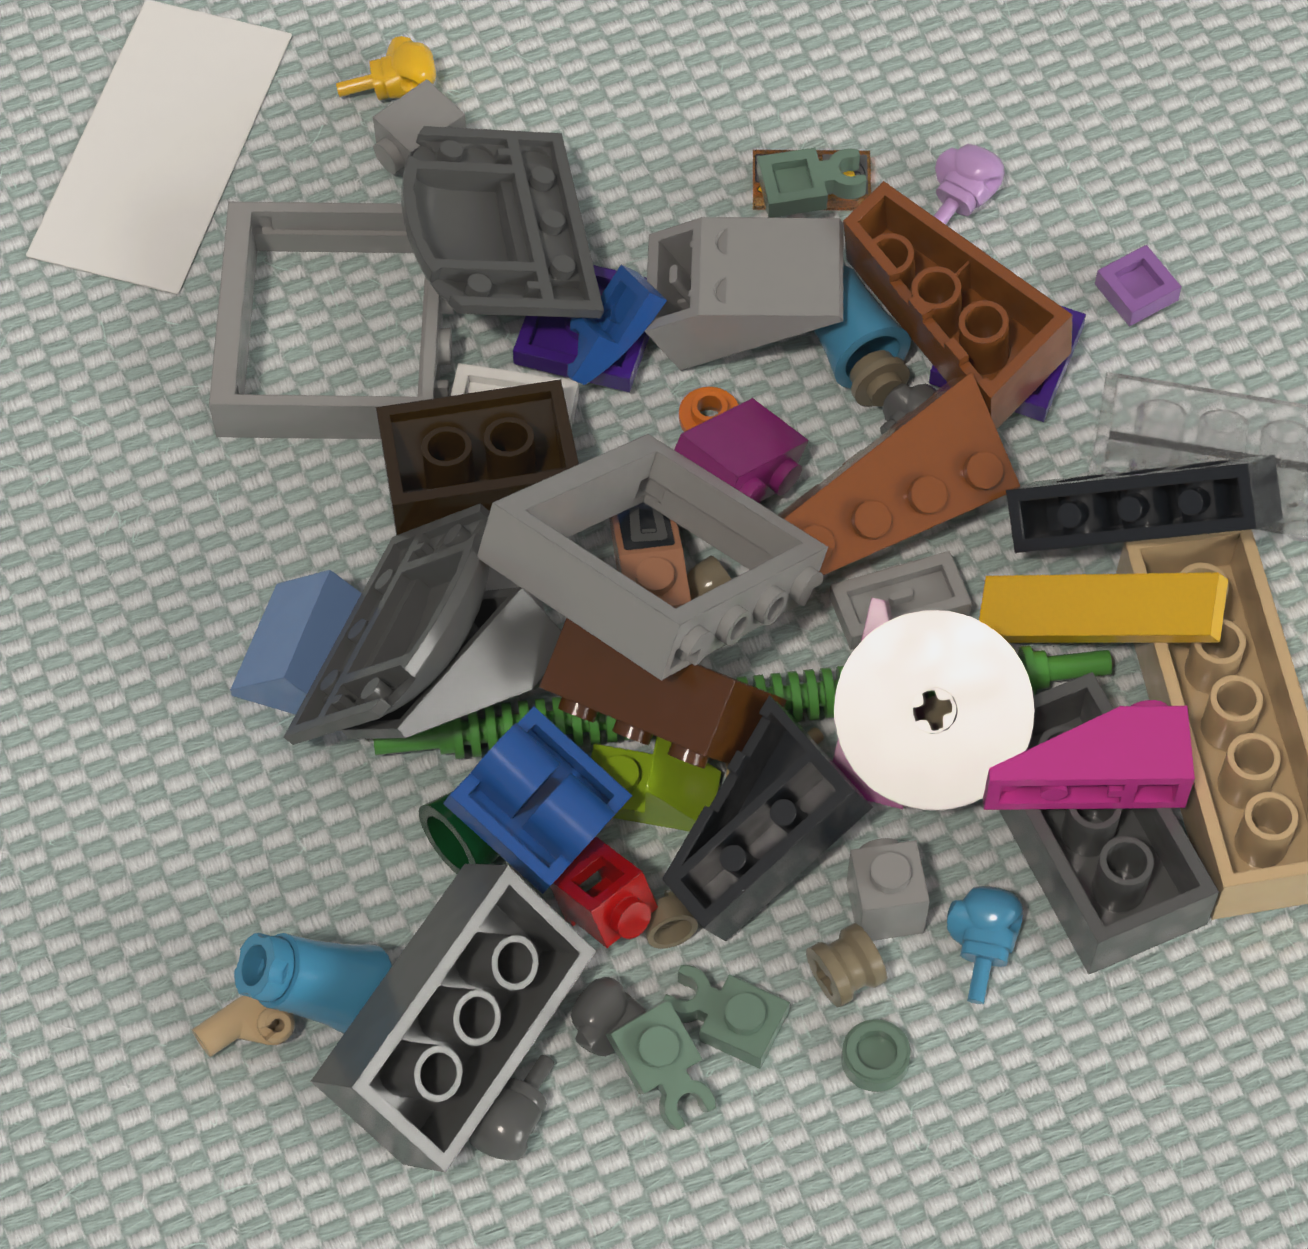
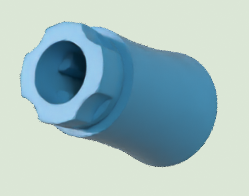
(862, 331)
(310, 976)

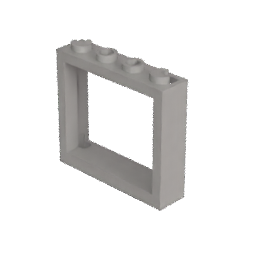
(308, 229)
(531, 547)

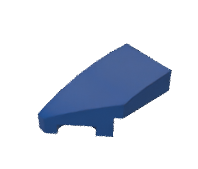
(629, 309)

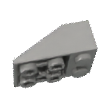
(743, 283)

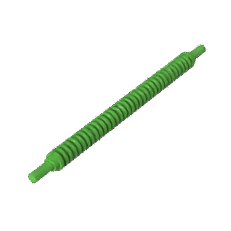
(810, 694)

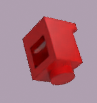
(615, 905)

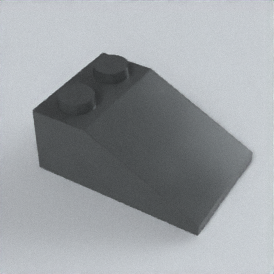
(497, 661)

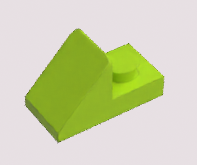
(662, 787)

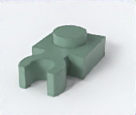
(801, 183)
(736, 1019)
(656, 1054)

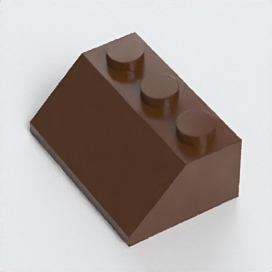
(693, 708)

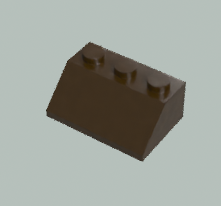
(472, 449)

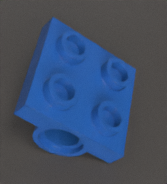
(537, 799)

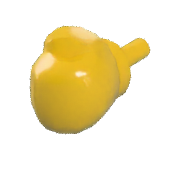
(396, 73)

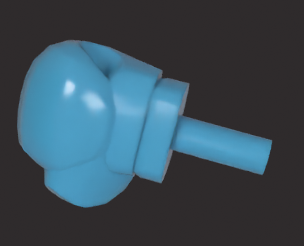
(987, 929)

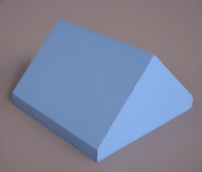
(294, 640)

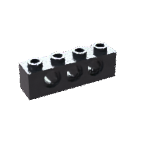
(1145, 504)

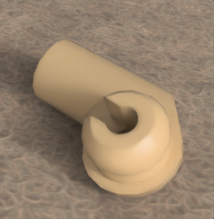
(246, 1021)

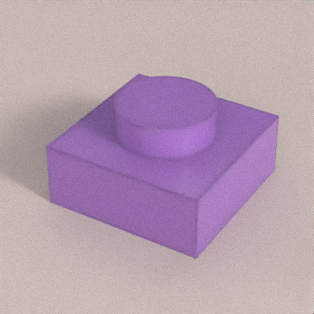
(1138, 285)

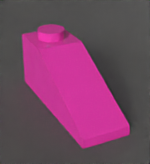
(1112, 762)

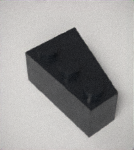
(764, 825)

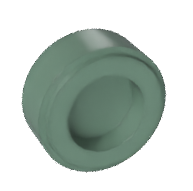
(875, 1055)

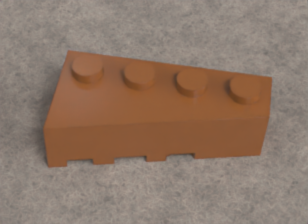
(957, 300)
(910, 478)

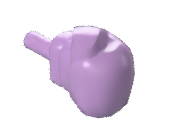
(966, 179)

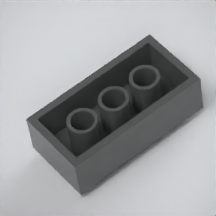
(1109, 874)
(454, 1016)

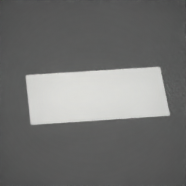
(160, 146)

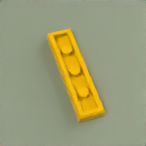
(1106, 607)

